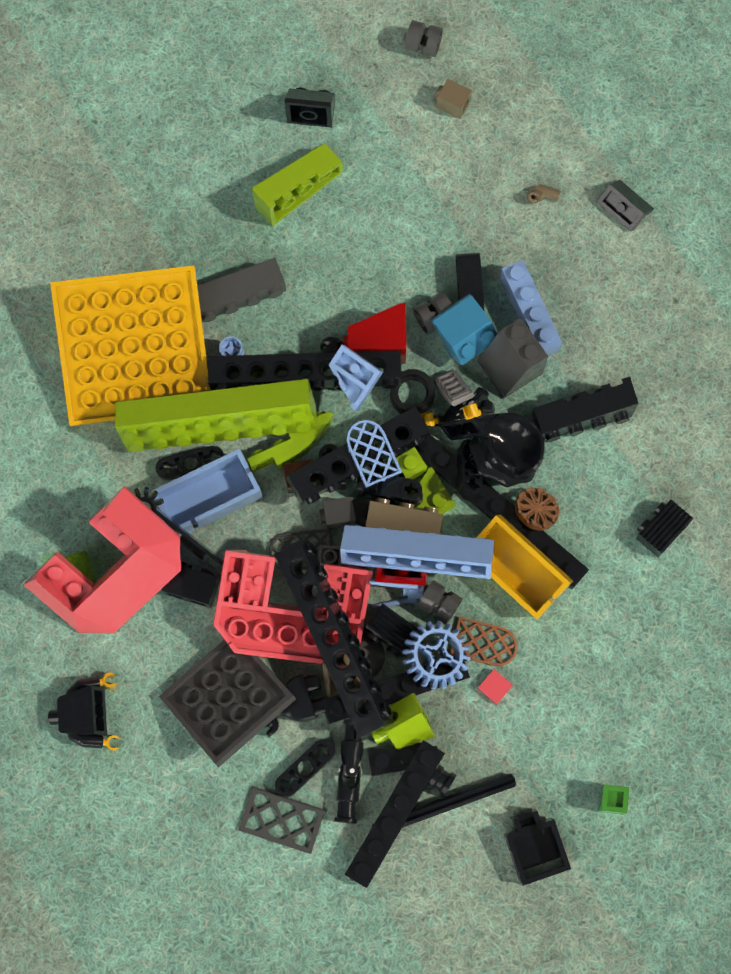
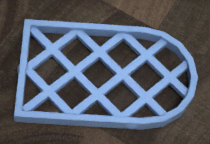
(384, 440)

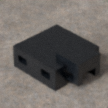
(534, 844)

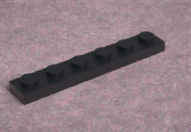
(392, 688)
(394, 814)

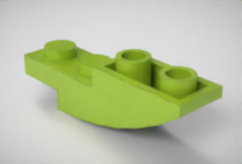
(296, 447)

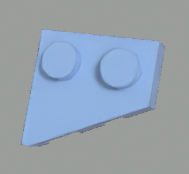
(354, 375)

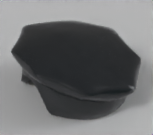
(509, 450)

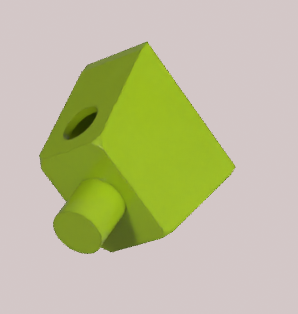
(409, 726)

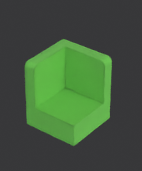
(614, 799)

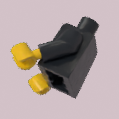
(465, 419)
(83, 712)

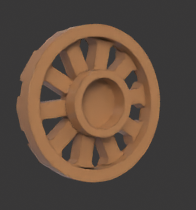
(537, 509)

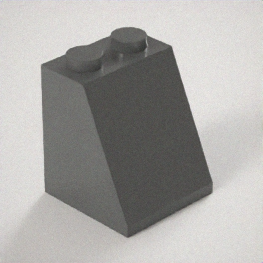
(513, 358)

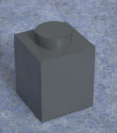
(338, 513)

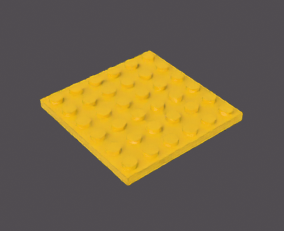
(128, 339)

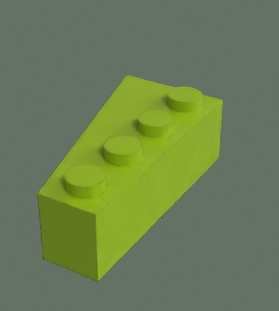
(296, 183)

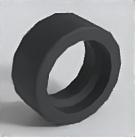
(414, 374)

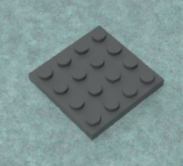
(226, 700)

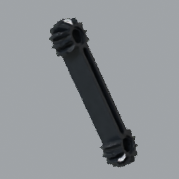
(188, 542)

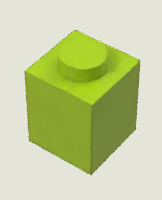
(411, 464)

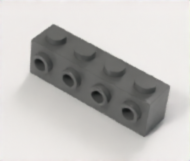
(240, 289)

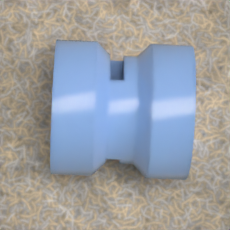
(231, 345)

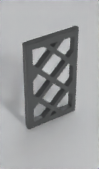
(264, 833)

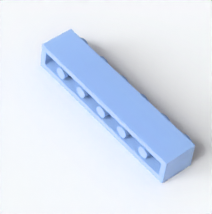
(417, 551)

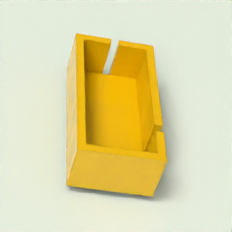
(523, 568)

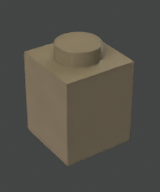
(453, 98)

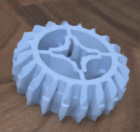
(446, 659)

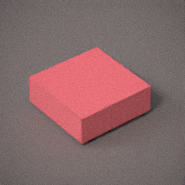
(495, 686)

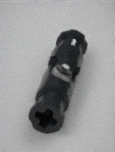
(351, 756)

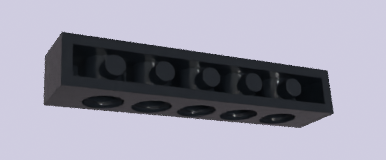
(305, 491)

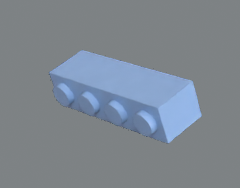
(529, 305)

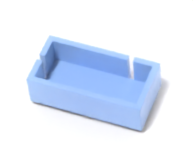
(209, 492)

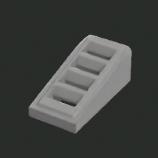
(453, 388)

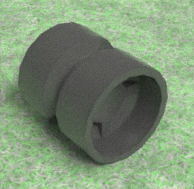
(416, 35)
(426, 311)
(439, 602)

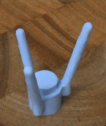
(411, 591)

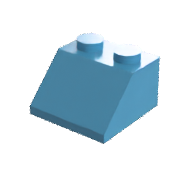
(464, 329)

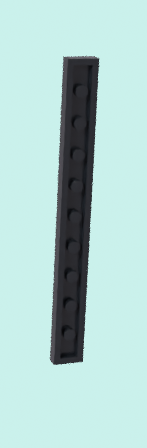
(494, 504)

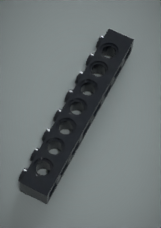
(222, 366)
(322, 631)

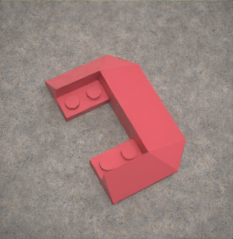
(146, 567)
(274, 629)

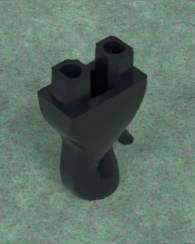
(302, 708)

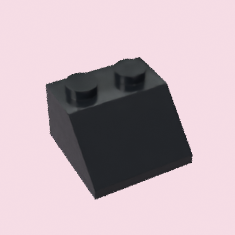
(310, 107)

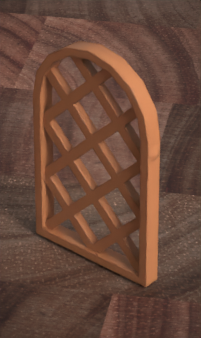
(490, 644)

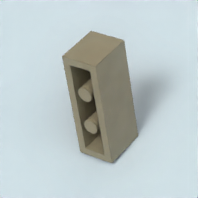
(403, 517)

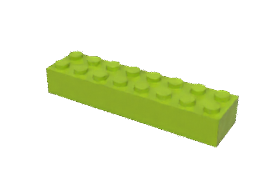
(216, 415)

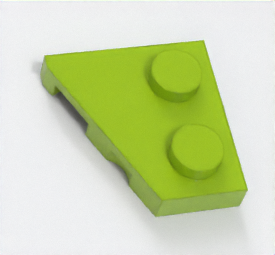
(435, 493)

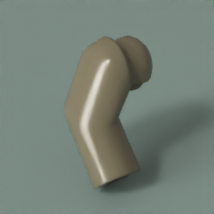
(542, 192)

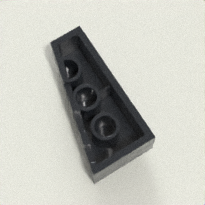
(586, 411)

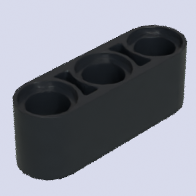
(470, 276)

